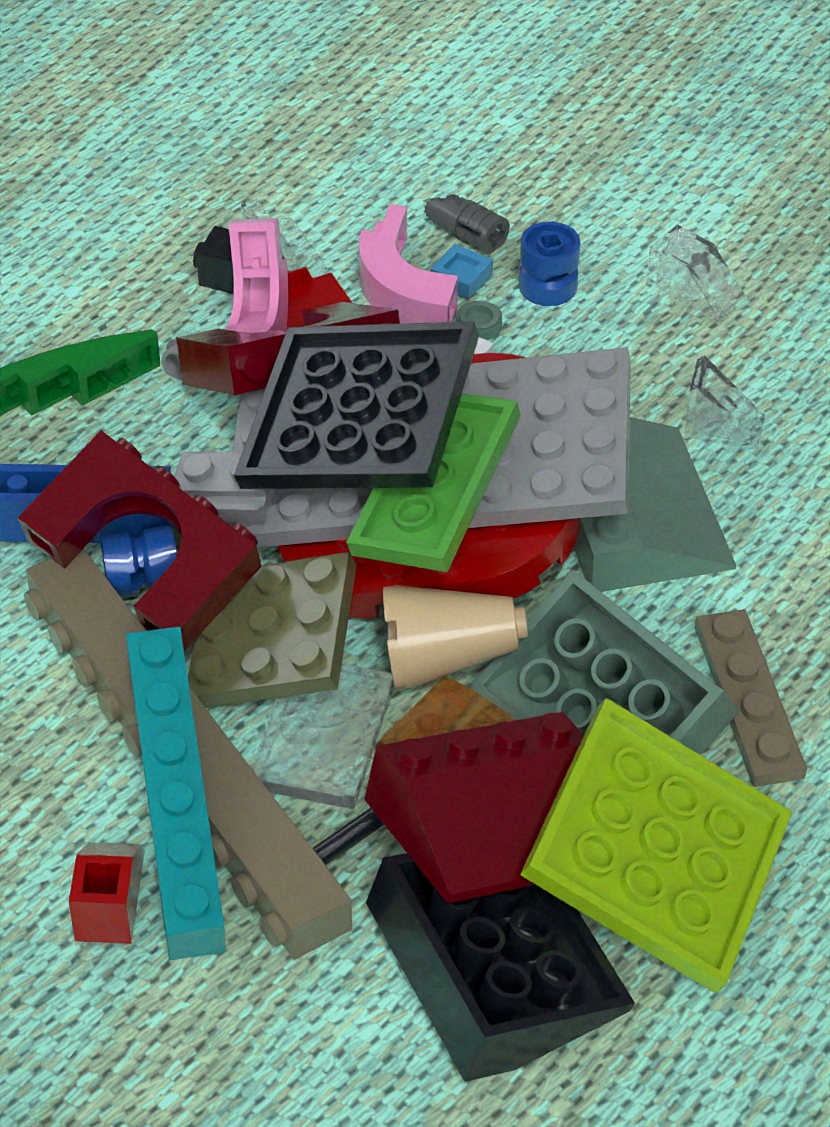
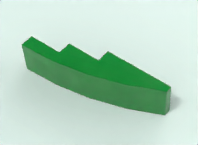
(78, 370)

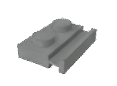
(213, 478)

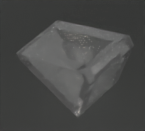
(720, 410)

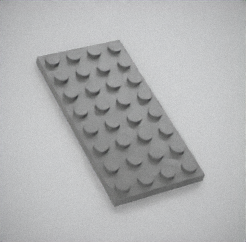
(558, 465)

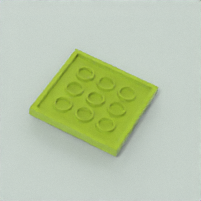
(658, 845)

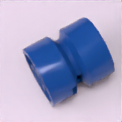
(549, 263)
(138, 560)

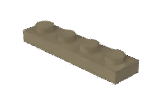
(743, 674)

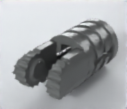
(469, 222)

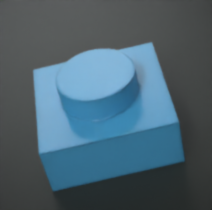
(468, 266)

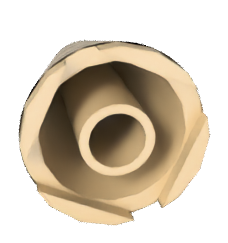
(447, 631)

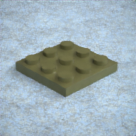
(277, 634)

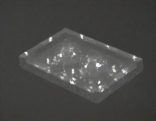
(324, 740)

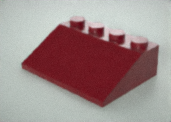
(473, 799)

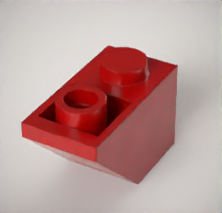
(105, 892)

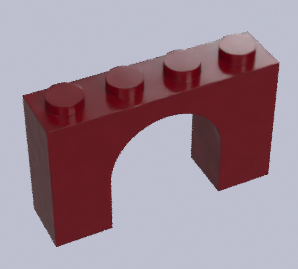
(244, 361)
(113, 482)

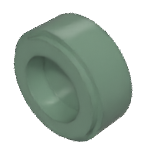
(485, 315)

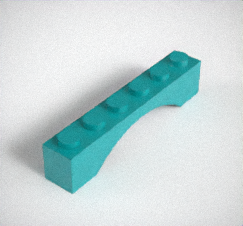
(175, 794)

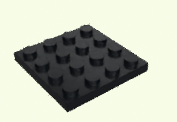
(358, 406)

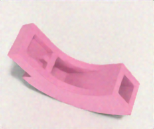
(259, 276)
(395, 283)

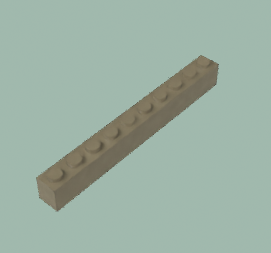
(248, 828)

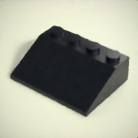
(497, 970)

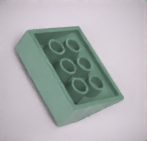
(668, 520)
(593, 650)

